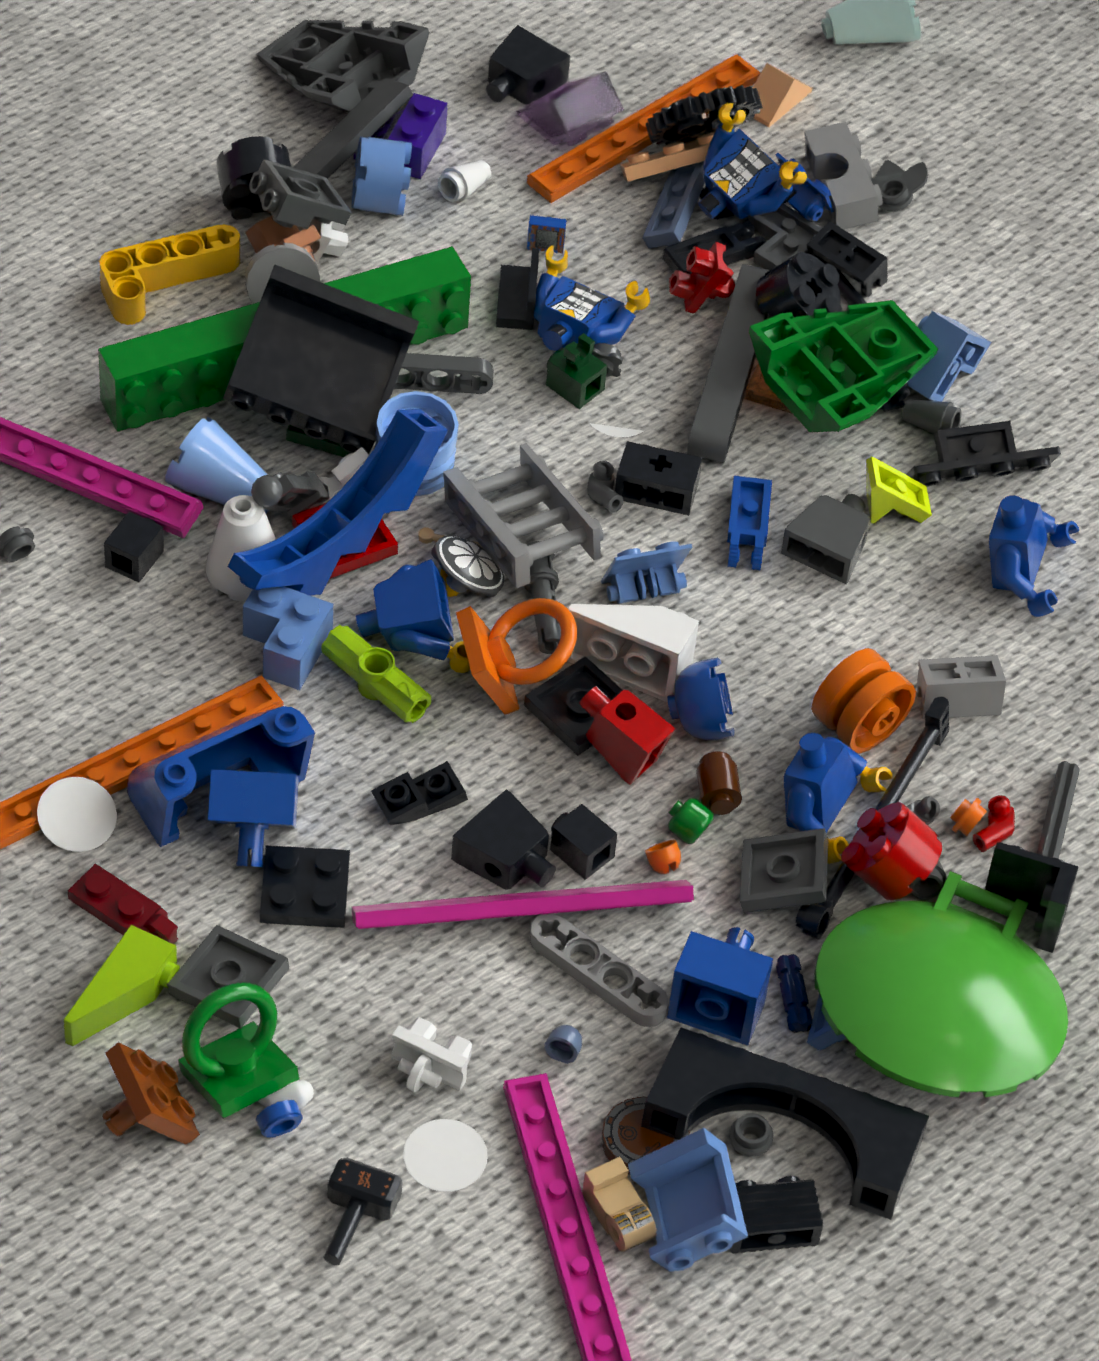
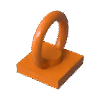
(491, 656)

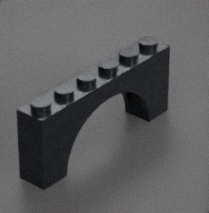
(714, 1078)

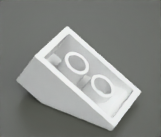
(636, 644)

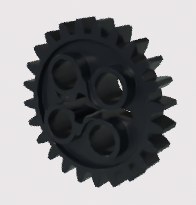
(684, 119)

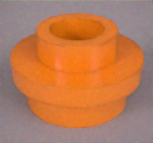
(967, 816)

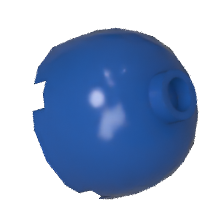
(702, 701)

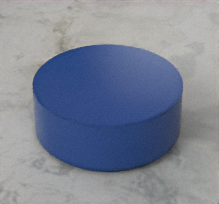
(279, 1118)

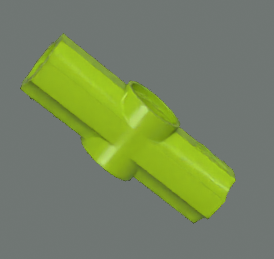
(376, 673)

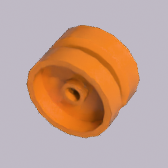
(863, 700)

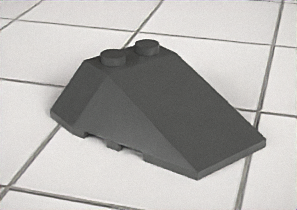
(345, 63)

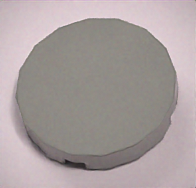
(286, 256)

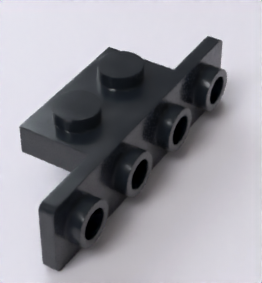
(980, 449)

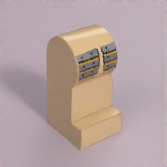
(618, 1205)

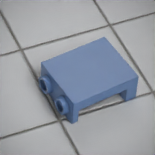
(690, 1199)

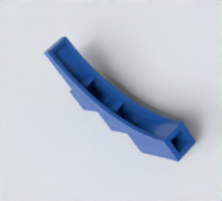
(349, 520)

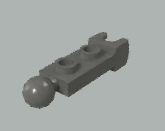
(289, 492)

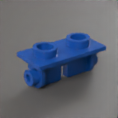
(809, 196)

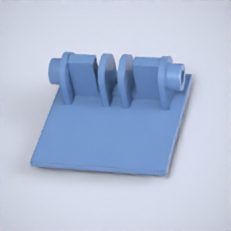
(656, 566)

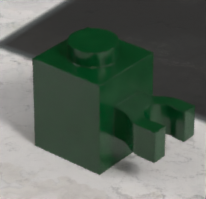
(576, 372)

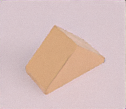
(778, 94)

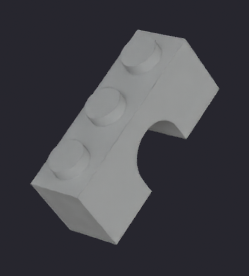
(836, 154)

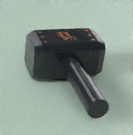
(361, 1191)

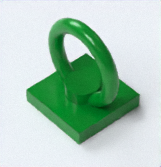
(240, 1064)

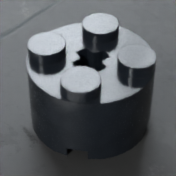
(237, 169)
(799, 287)

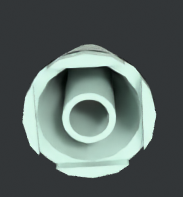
(872, 22)

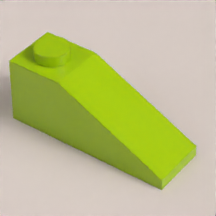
(124, 984)

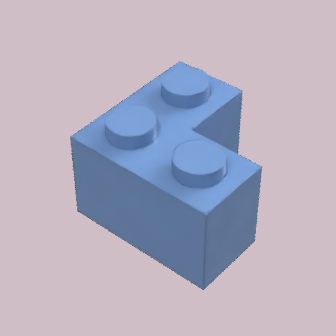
(957, 351)
(292, 630)

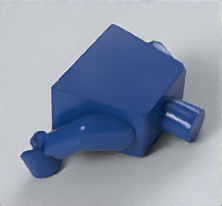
(1018, 547)

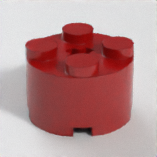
(892, 850)

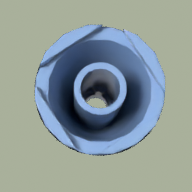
(213, 465)

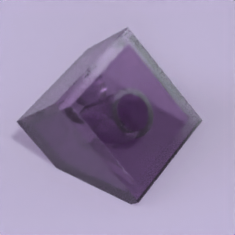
(574, 109)

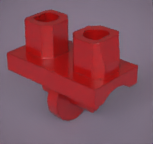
(708, 278)

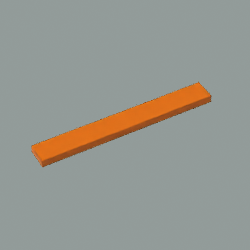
(630, 134)
(115, 765)

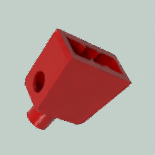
(626, 732)

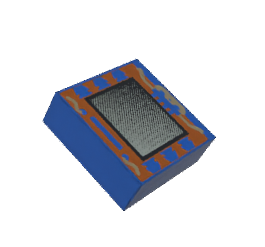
(546, 232)

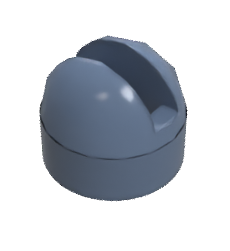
(564, 1044)

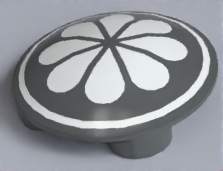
(467, 566)

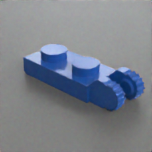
(749, 518)

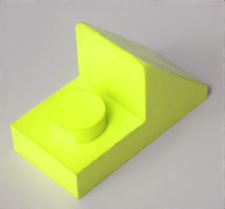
(894, 490)

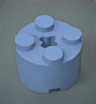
(381, 175)

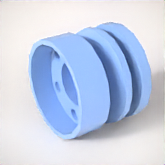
(439, 411)

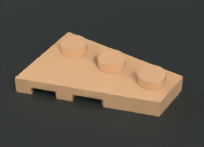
(672, 157)

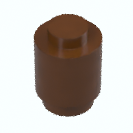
(718, 783)

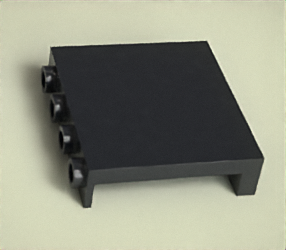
(320, 360)

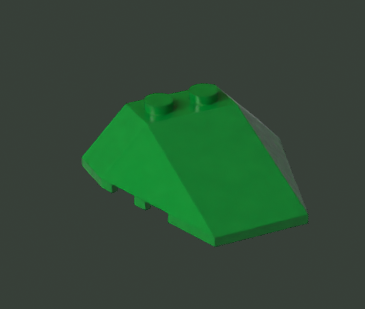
(839, 363)

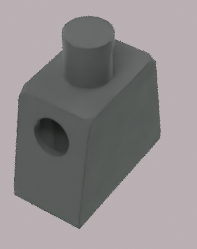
(828, 536)

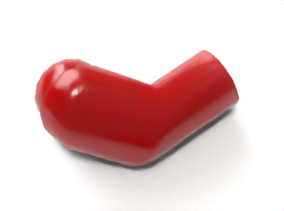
(1000, 824)

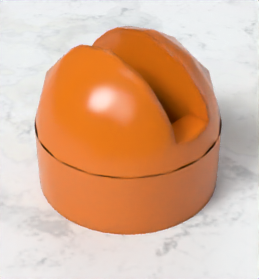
(664, 855)

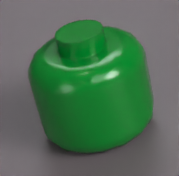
(689, 820)

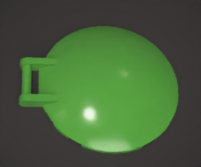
(943, 993)

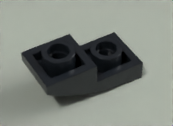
(415, 798)

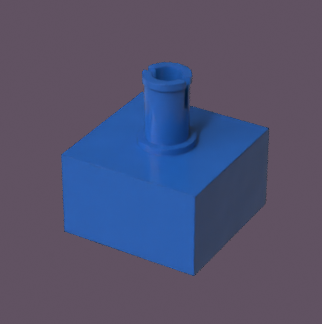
(253, 804)
(720, 985)

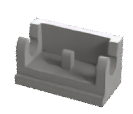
(969, 683)

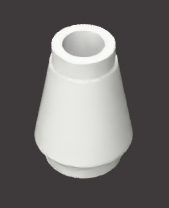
(462, 180)

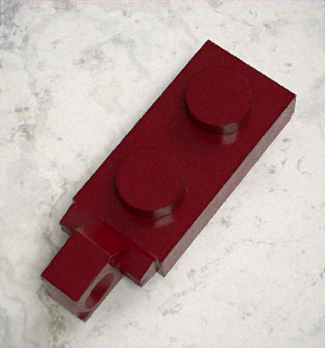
(120, 904)

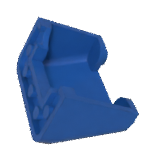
(267, 741)

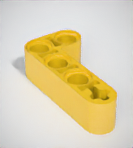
(164, 263)

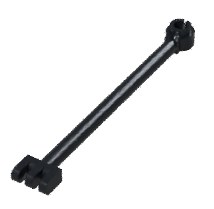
(816, 917)

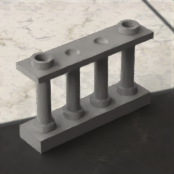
(500, 537)

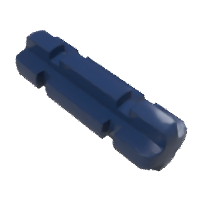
(794, 993)

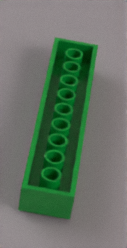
(194, 361)

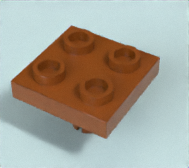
(150, 1096)

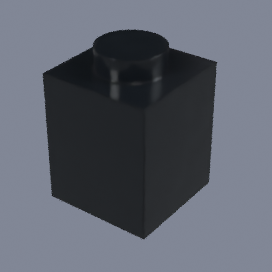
(134, 546)
(583, 841)

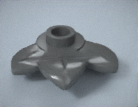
(899, 185)

